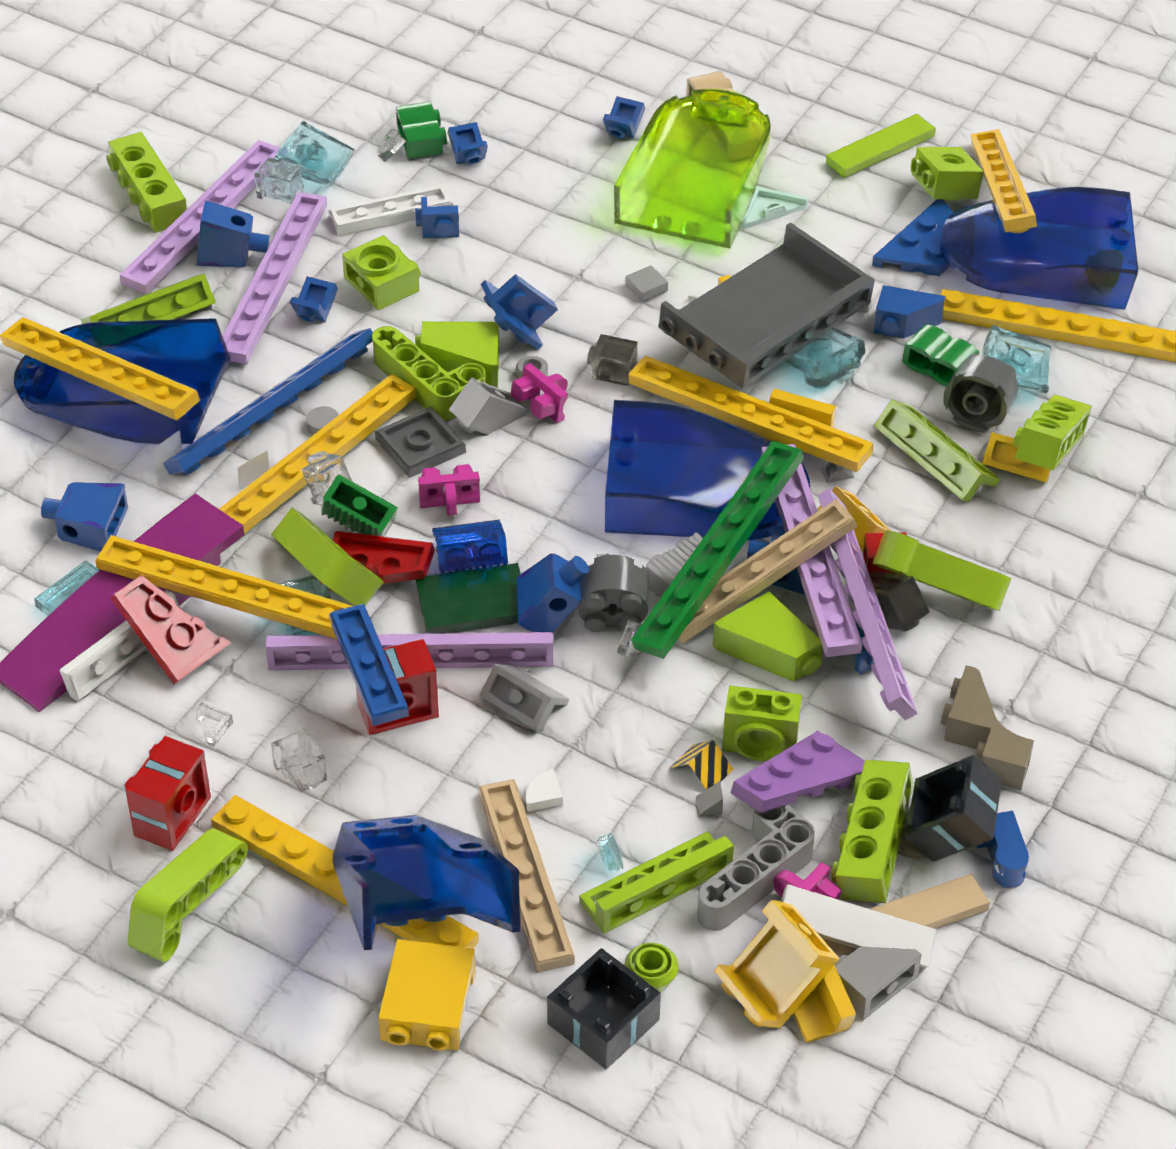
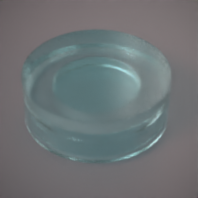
(610, 852)

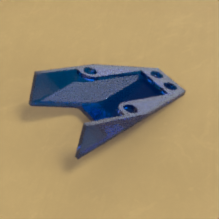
(422, 870)

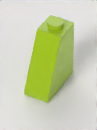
(461, 343)
(769, 638)

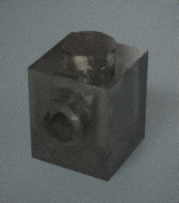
(612, 359)

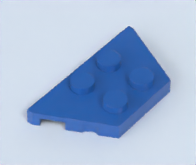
(918, 243)

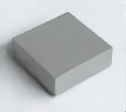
(646, 283)

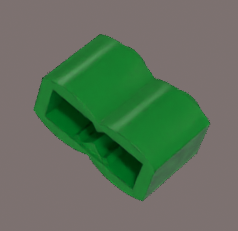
(421, 129)
(936, 353)

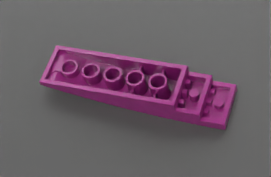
(87, 615)

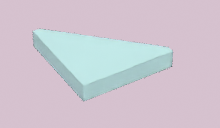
(772, 204)

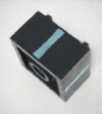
(953, 808)
(603, 1008)

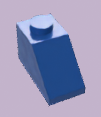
(906, 311)

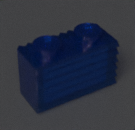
(470, 546)

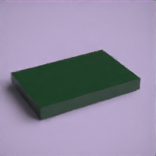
(469, 599)

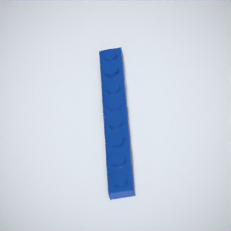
(262, 408)

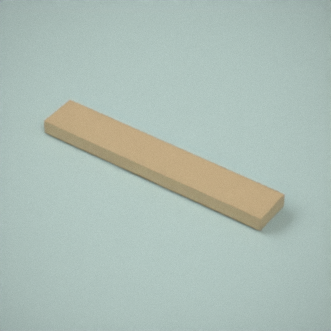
(771, 564)
(538, 906)
(933, 906)

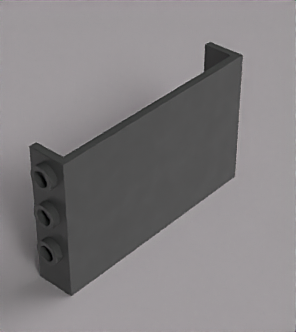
(770, 308)

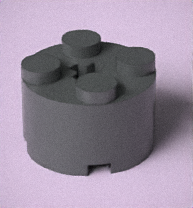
(981, 392)
(613, 593)

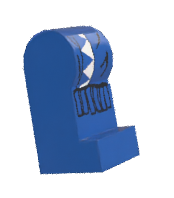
(1007, 851)

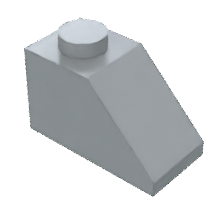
(485, 408)
(876, 975)

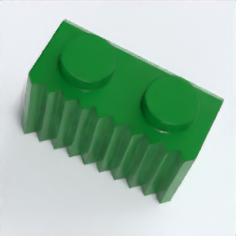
(357, 508)

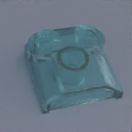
(317, 153)
(1025, 354)
(829, 358)

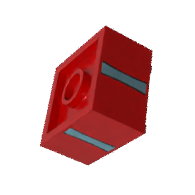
(417, 682)
(168, 792)

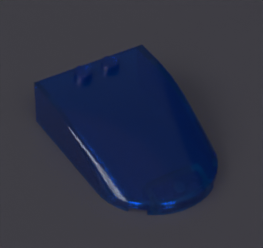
(1074, 255)
(177, 349)
(676, 470)

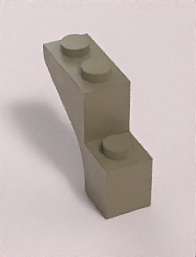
(974, 724)

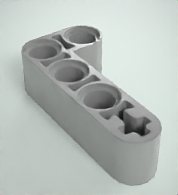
(783, 844)

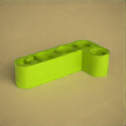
(433, 385)
(326, 558)
(941, 570)
(179, 890)

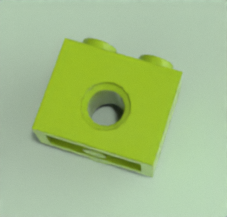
(947, 173)
(381, 272)
(760, 722)

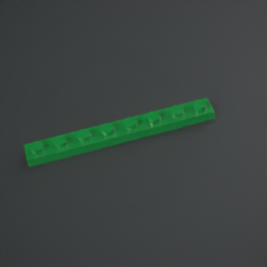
(717, 550)

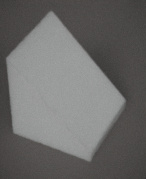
(835, 472)
(710, 801)

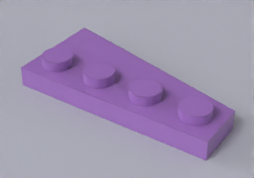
(797, 771)

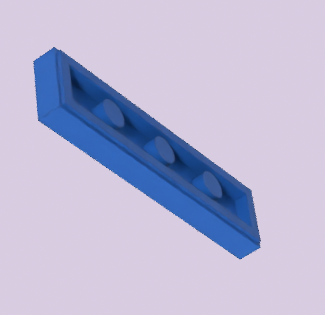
(368, 664)

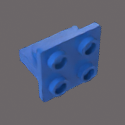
(519, 308)

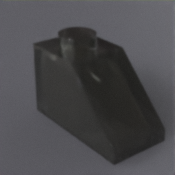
(899, 600)

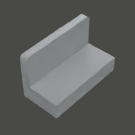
(521, 695)

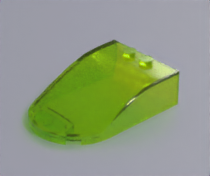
(695, 168)

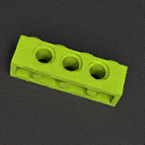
(146, 180)
(1052, 432)
(873, 831)

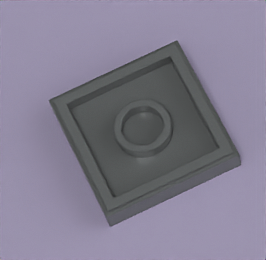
(420, 441)

